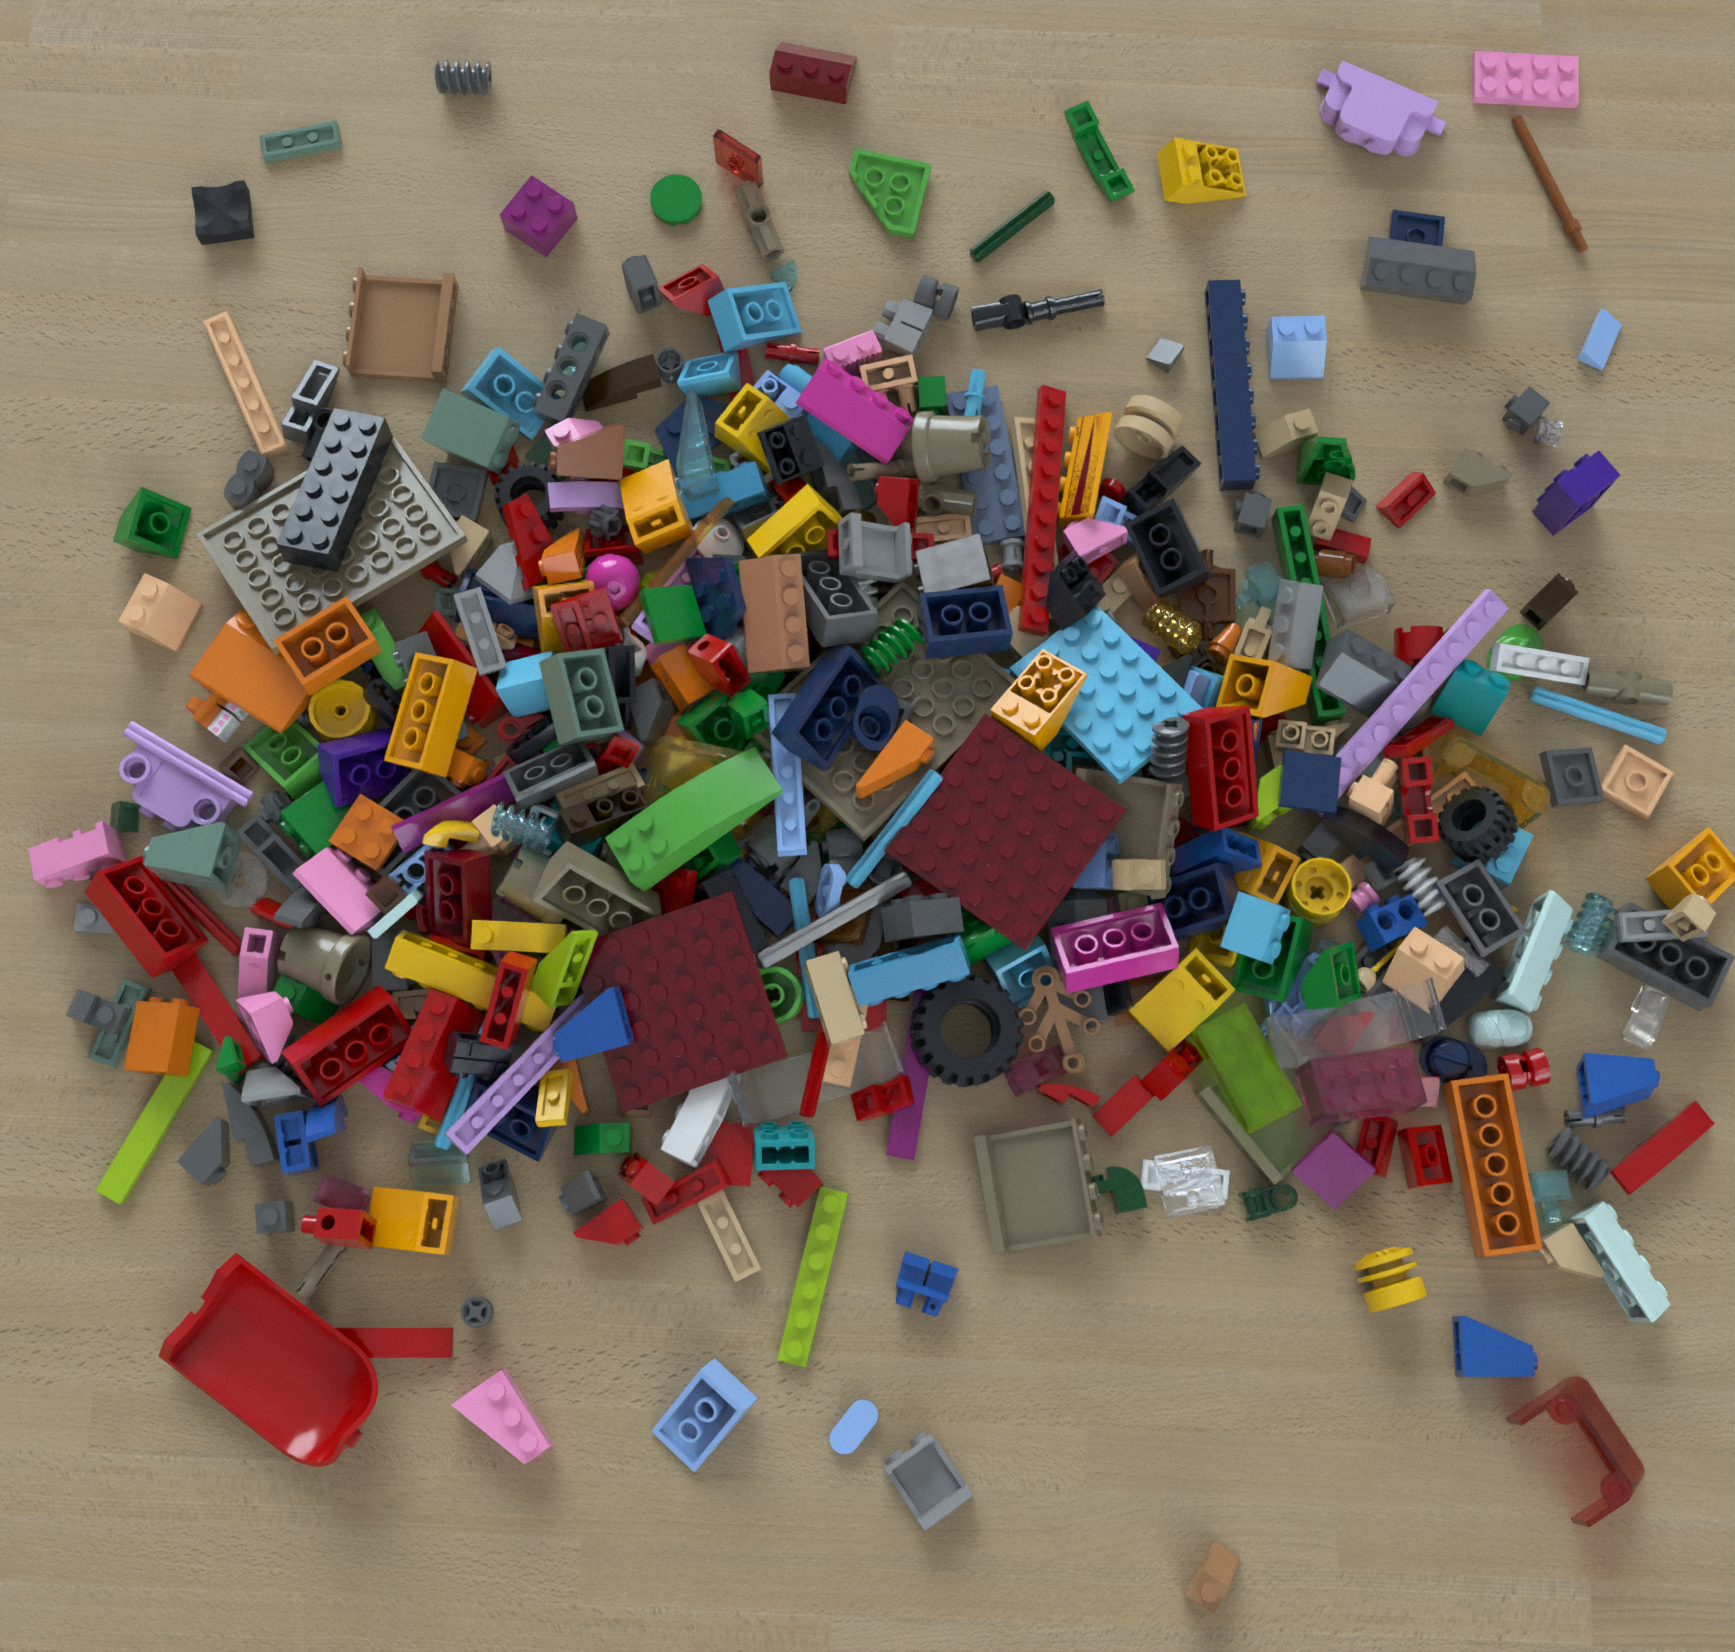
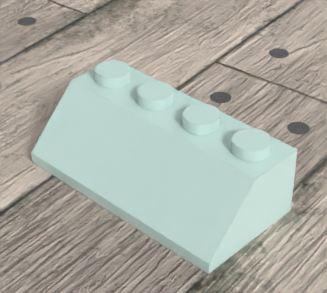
(1534, 953)
(1625, 1270)

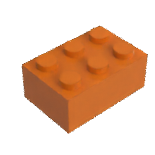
(328, 645)

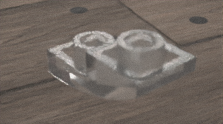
(1648, 1015)

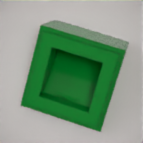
(230, 1057)

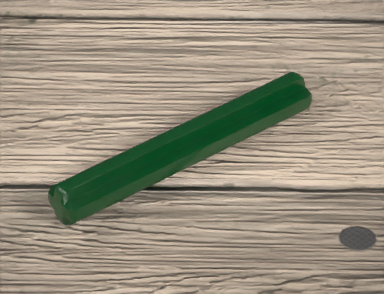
(1012, 226)

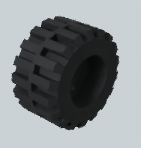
(523, 480)
(1487, 838)

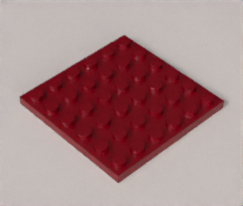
(1006, 832)
(688, 999)

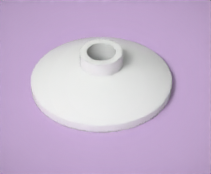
(722, 539)

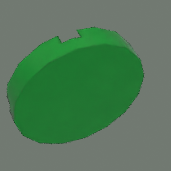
(676, 199)

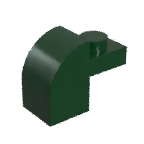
(1124, 1188)

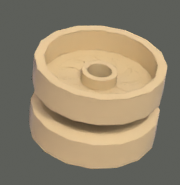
(1148, 427)

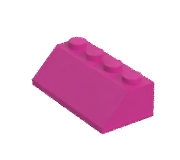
(855, 410)
(1114, 947)

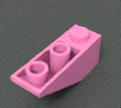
(257, 962)

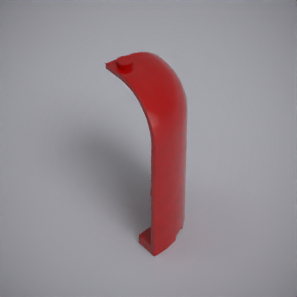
(275, 1365)

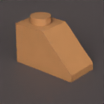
(1212, 1577)

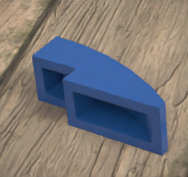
(325, 1119)

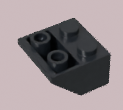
(790, 448)
(1072, 591)

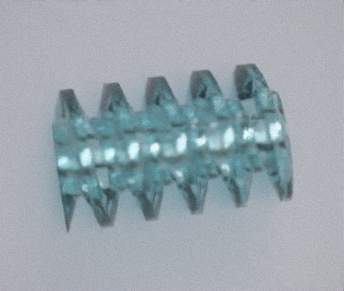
(521, 828)
(1590, 925)

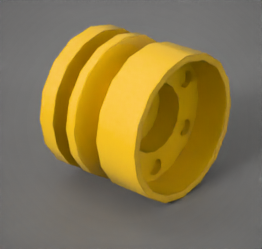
(1320, 877)
(1389, 1279)

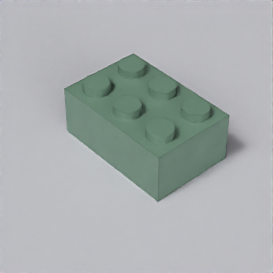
(581, 696)

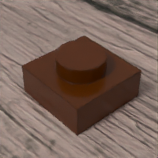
(386, 893)

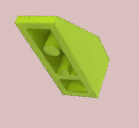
(563, 968)

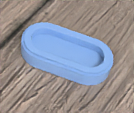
(853, 1426)

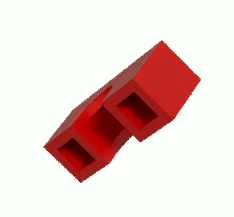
(1415, 784)

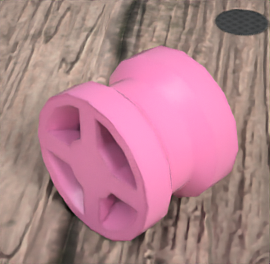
(1362, 898)

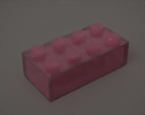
(1360, 1085)

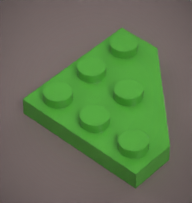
(891, 188)

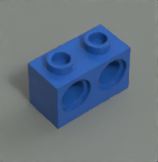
(1390, 922)
(294, 1151)

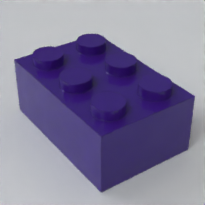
(1575, 491)

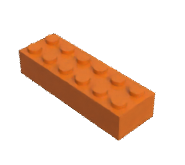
(1492, 1165)

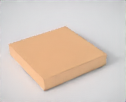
(1635, 782)

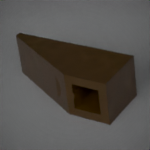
(599, 816)

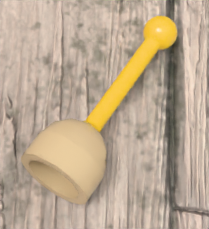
(1367, 975)

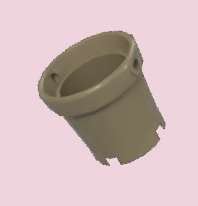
(949, 445)
(521, 882)
(326, 961)

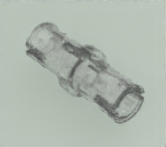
(1472, 960)

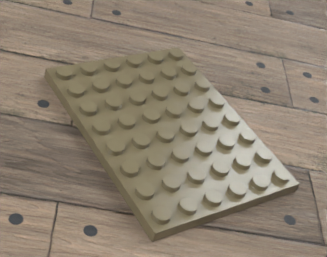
(395, 536)
(948, 702)

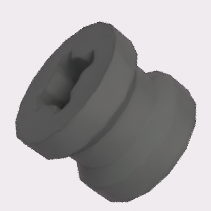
(472, 1314)

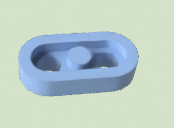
(829, 889)

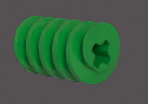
(889, 645)

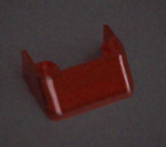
(1577, 1401)

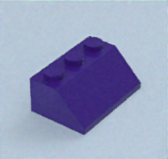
(358, 767)

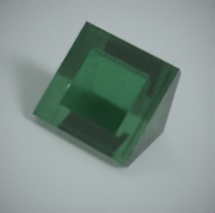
(125, 817)

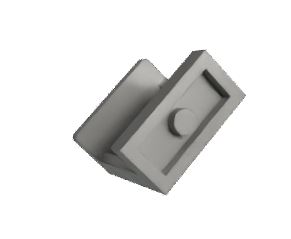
(874, 549)
(927, 1480)

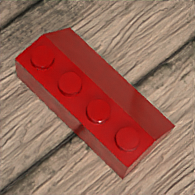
(484, 702)
(1221, 767)
(145, 916)
(349, 1045)
(420, 1077)

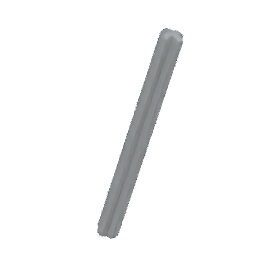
(834, 919)

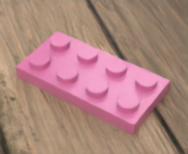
(1525, 79)

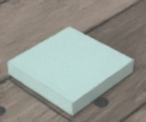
(396, 913)

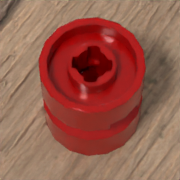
(1529, 1068)

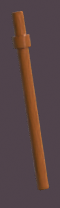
(1571, 226)

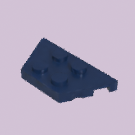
(669, 429)
(717, 594)

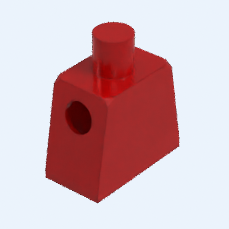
(714, 658)
(341, 1227)

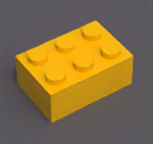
(796, 526)

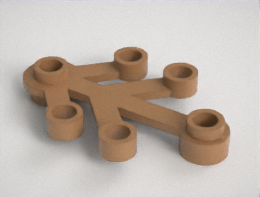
(1057, 1014)

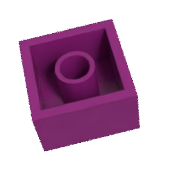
(538, 216)

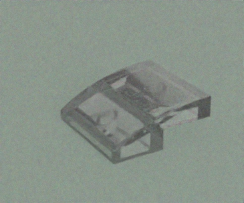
(1189, 1181)

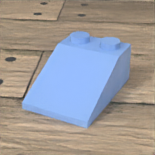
(704, 1414)

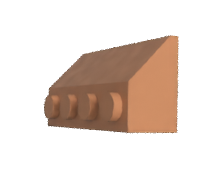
(774, 614)

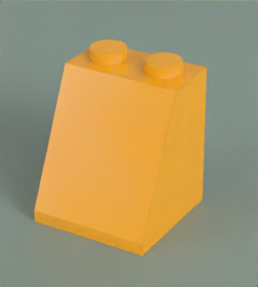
(1262, 686)

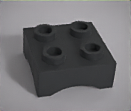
(223, 213)

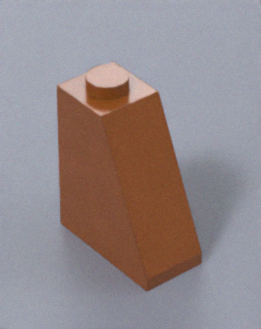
(591, 455)

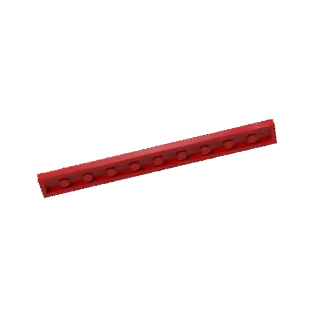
(1042, 510)

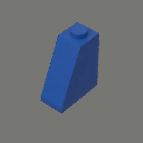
(1214, 847)
(596, 1028)
(1614, 1081)
(1489, 1352)

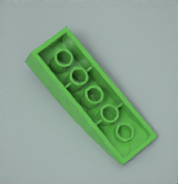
(692, 817)

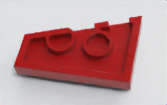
(530, 537)

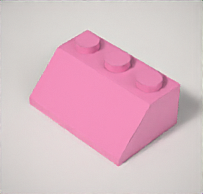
(340, 889)

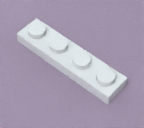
(1539, 663)

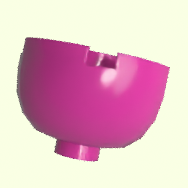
(618, 575)

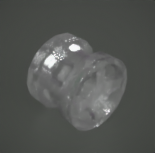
(1547, 431)

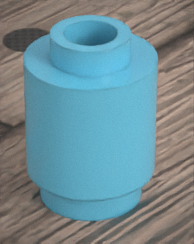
(795, 377)

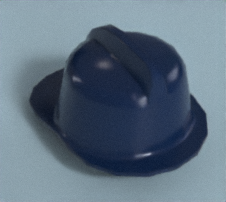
(875, 718)
(1451, 1059)

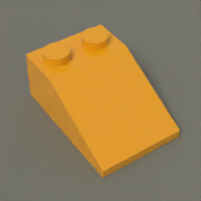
(1698, 867)

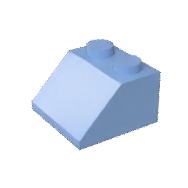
(1296, 347)

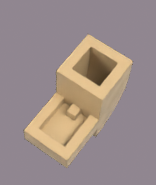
(1138, 874)

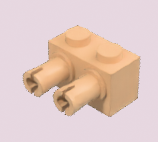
(891, 375)
(1374, 795)
(486, 841)

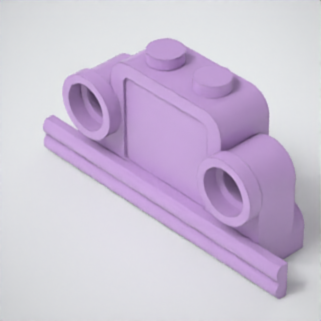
(1376, 111)
(177, 784)

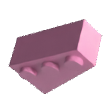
(77, 856)
(505, 1416)

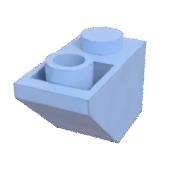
(780, 393)

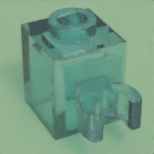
(1260, 585)
(1548, 1189)

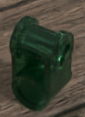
(1266, 1201)

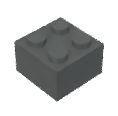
(922, 917)

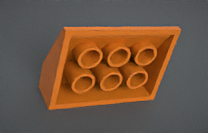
(250, 675)

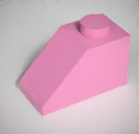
(1094, 538)

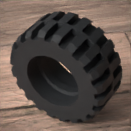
(1002, 1020)

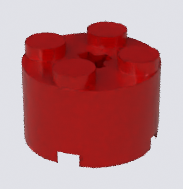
(1414, 645)

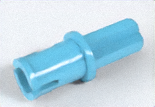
(975, 396)

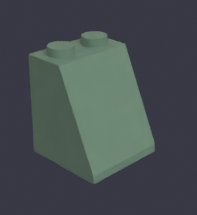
(471, 431)
(195, 856)

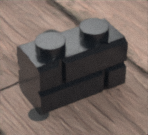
(470, 1056)

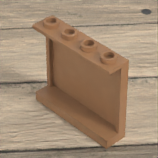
(401, 327)

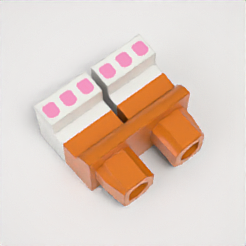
(213, 717)

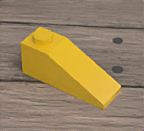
(516, 936)

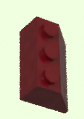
(812, 72)
(457, 892)

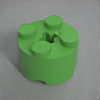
(790, 990)

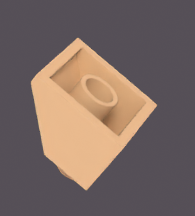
(160, 612)
(1424, 958)

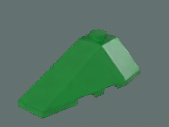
(1323, 456)
(709, 718)

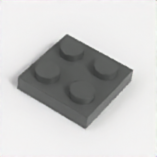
(459, 489)
(1571, 777)

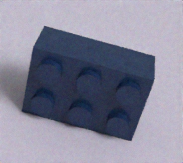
(964, 621)
(1200, 900)

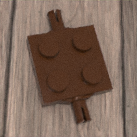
(1212, 600)

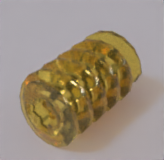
(1173, 626)

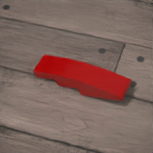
(1661, 1147)

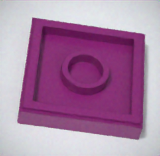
(1333, 1169)

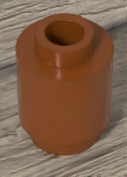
(1335, 563)

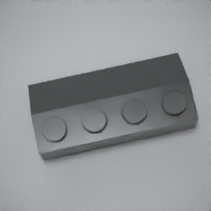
(1419, 270)
(1362, 675)

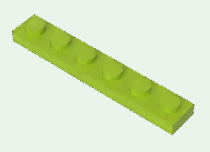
(812, 1277)

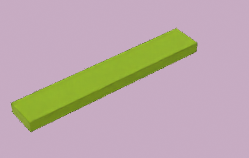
(151, 1128)

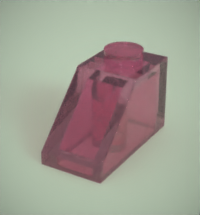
(1035, 1070)
(342, 1194)

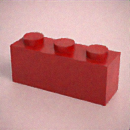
(508, 1000)

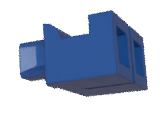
(936, 1287)

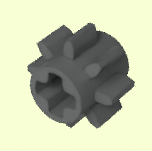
(605, 522)
(273, 804)

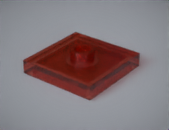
(737, 158)

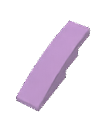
(584, 496)

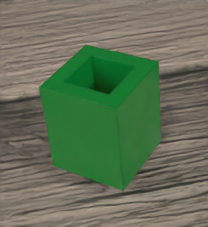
(932, 394)

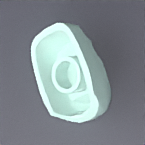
(1499, 1029)

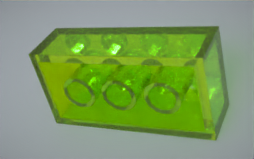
(1245, 1069)

